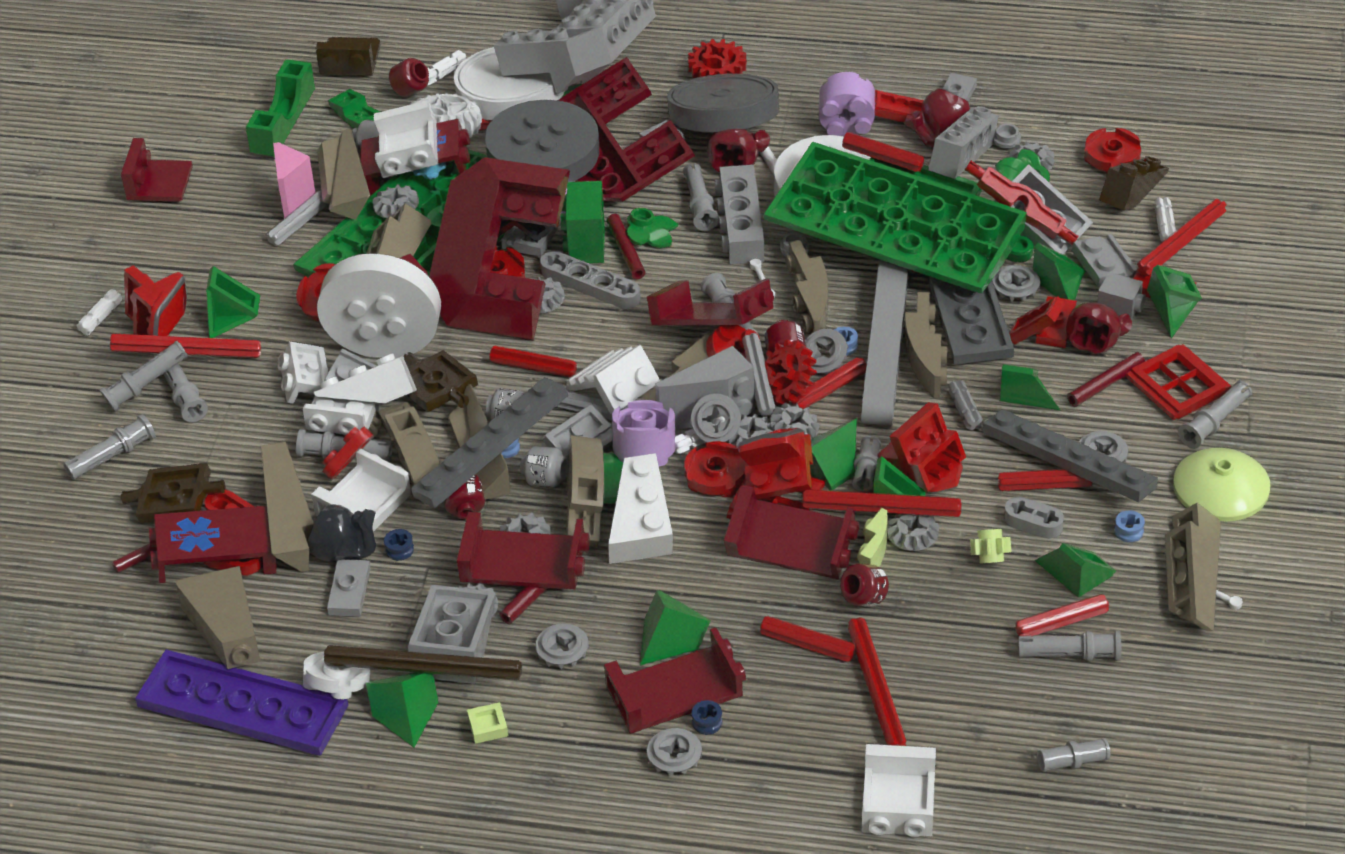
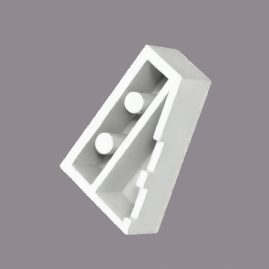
(641, 515)

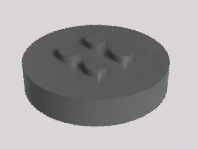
(723, 102)
(545, 135)

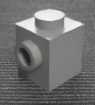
(1122, 294)

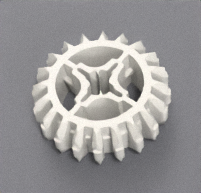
(450, 107)

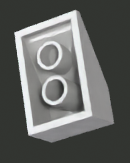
(1052, 198)
(720, 374)
(454, 624)

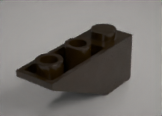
(1131, 182)

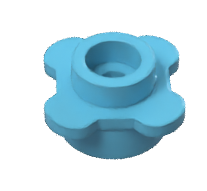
(430, 172)

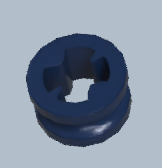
(398, 544)
(711, 724)

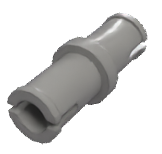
(866, 463)
(1073, 754)

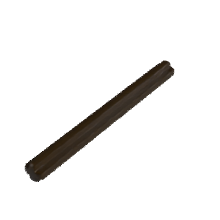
(423, 662)

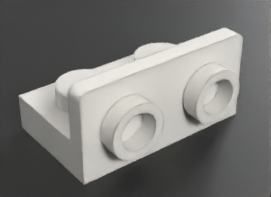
(302, 369)
(337, 414)

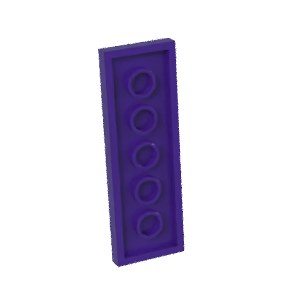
(242, 702)

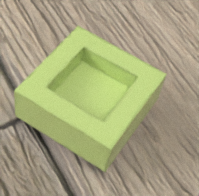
(487, 722)

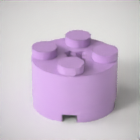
(847, 104)
(644, 430)

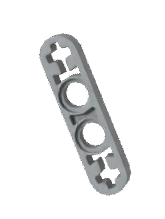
(620, 292)

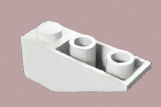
(380, 384)

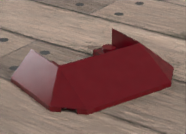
(645, 160)
(468, 238)

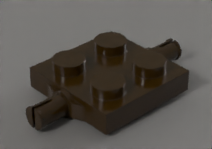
(439, 380)
(173, 491)

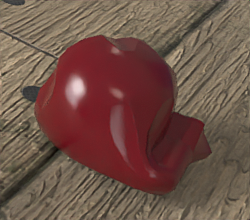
(937, 114)
(736, 147)
(1096, 327)

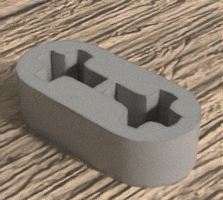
(1034, 517)

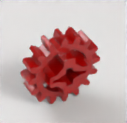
(716, 59)
(789, 371)

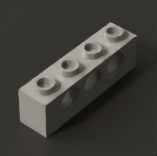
(963, 142)
(741, 214)

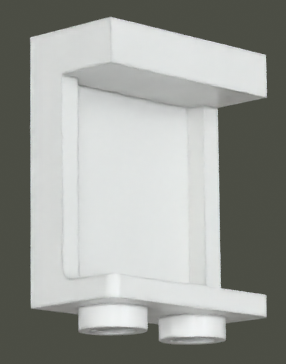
(406, 139)
(370, 485)
(898, 790)

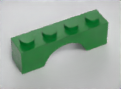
(291, 95)

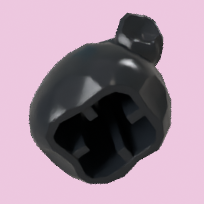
(342, 534)

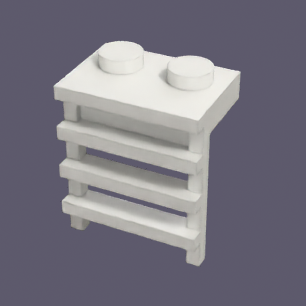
(617, 377)

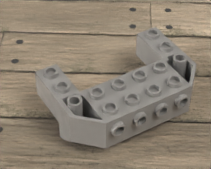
(580, 45)

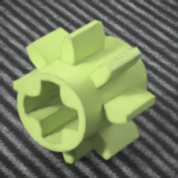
(990, 545)

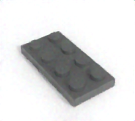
(971, 322)

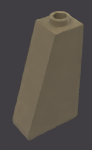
(221, 614)

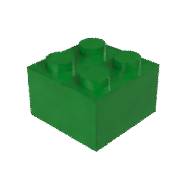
(584, 221)

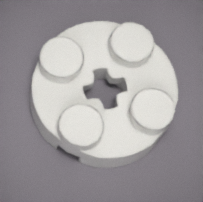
(336, 680)

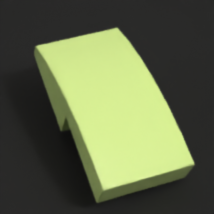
(875, 539)

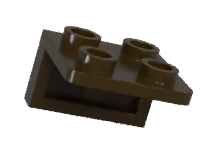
(347, 56)

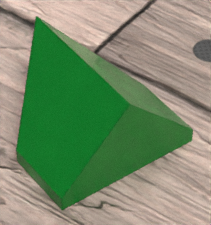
(1057, 272)
(1173, 296)
(228, 303)
(1024, 387)
(834, 455)
(892, 481)
(1076, 568)
(670, 629)
(404, 703)

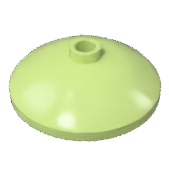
(1223, 483)

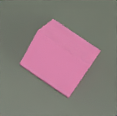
(293, 177)

